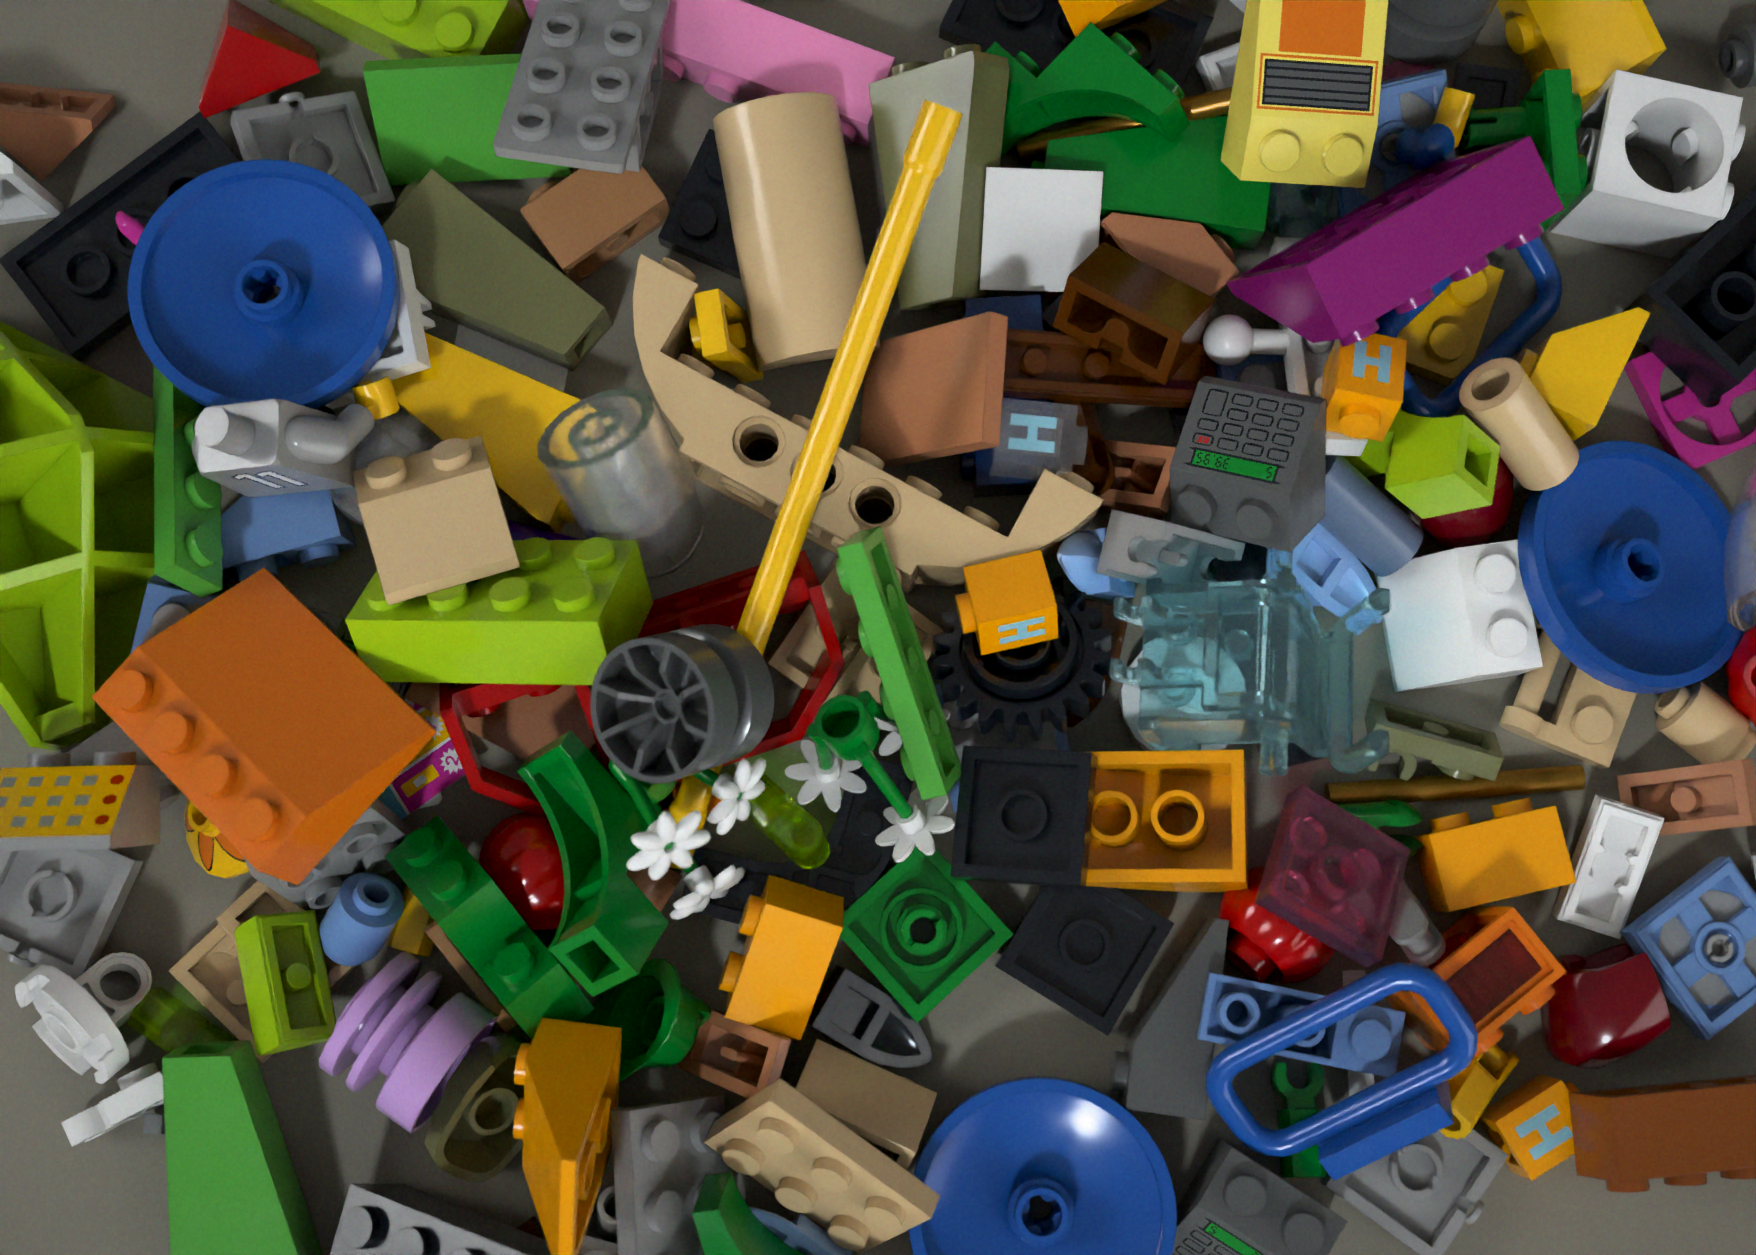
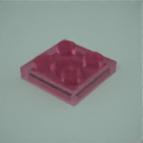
(1333, 876)

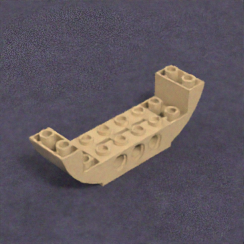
(726, 427)

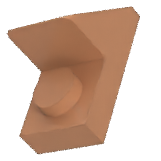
(1695, 796)

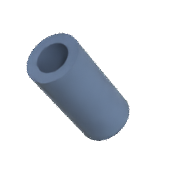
(1367, 519)

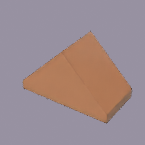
(1140, 479)
(737, 1055)

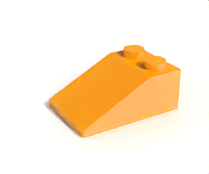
(1169, 821)
(566, 1122)

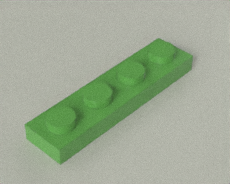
(185, 503)
(906, 684)

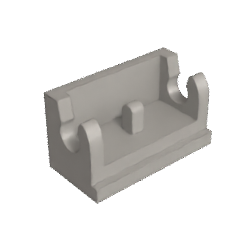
(1152, 548)

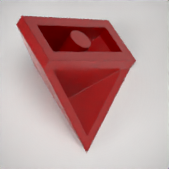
(252, 60)

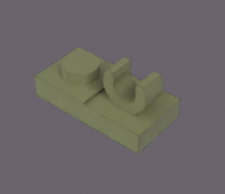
(1449, 745)

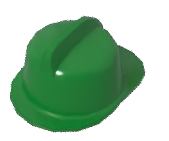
(655, 1017)

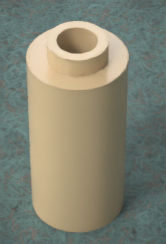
(1520, 422)

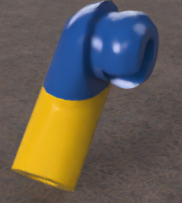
(1441, 137)

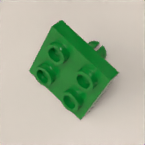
(922, 931)

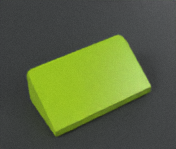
(285, 981)

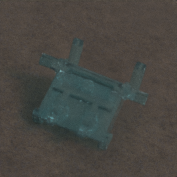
(1250, 669)

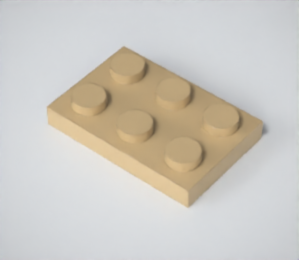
(821, 1168)

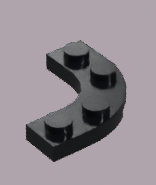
(853, 857)

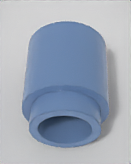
(360, 918)

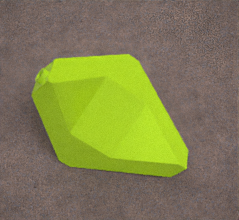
(69, 536)

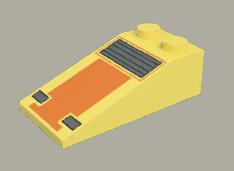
(1306, 92)

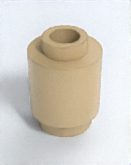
(1704, 724)

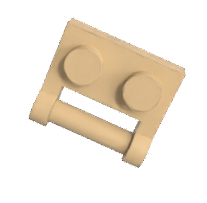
(1585, 718)

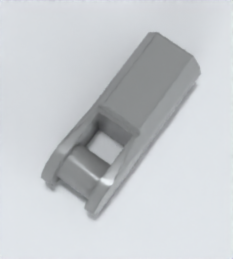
(1415, 930)

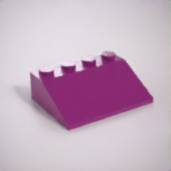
(1404, 244)

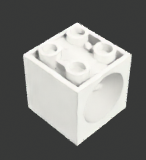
(1688, 130)

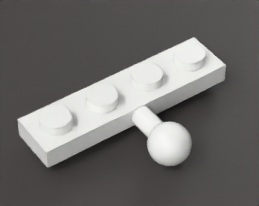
(1232, 339)

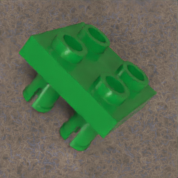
(1551, 118)

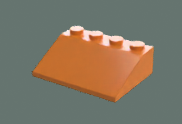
(265, 723)

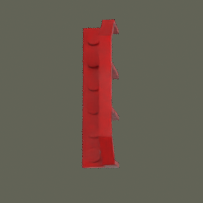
(711, 603)

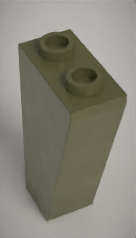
(948, 243)
(490, 277)

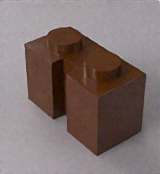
(1134, 308)

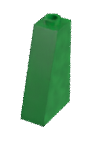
(1169, 179)

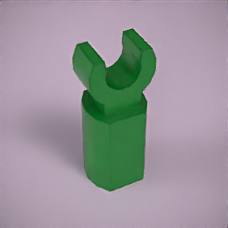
(1297, 1106)

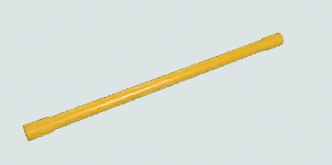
(921, 167)

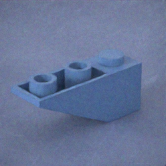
(281, 533)
(1360, 1042)

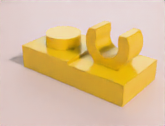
(723, 336)

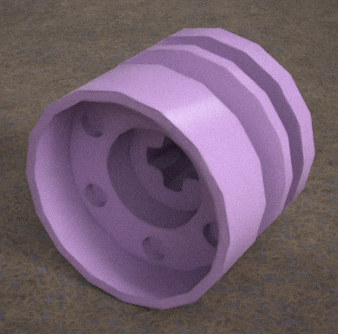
(399, 1034)

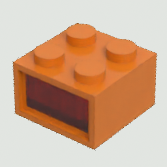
(1492, 968)

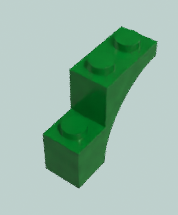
(1085, 80)
(605, 917)
(486, 928)

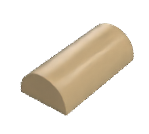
(791, 223)

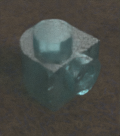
(1300, 208)

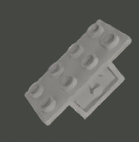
(586, 85)

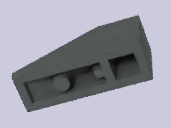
(1162, 1059)

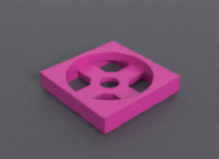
(1645, 378)

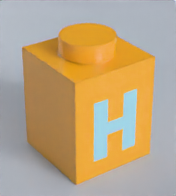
(1364, 386)
(1008, 603)
(1533, 1126)

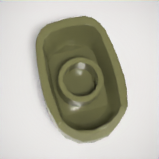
(476, 1114)

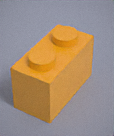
(1494, 857)
(783, 956)

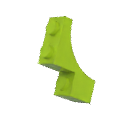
(1434, 463)

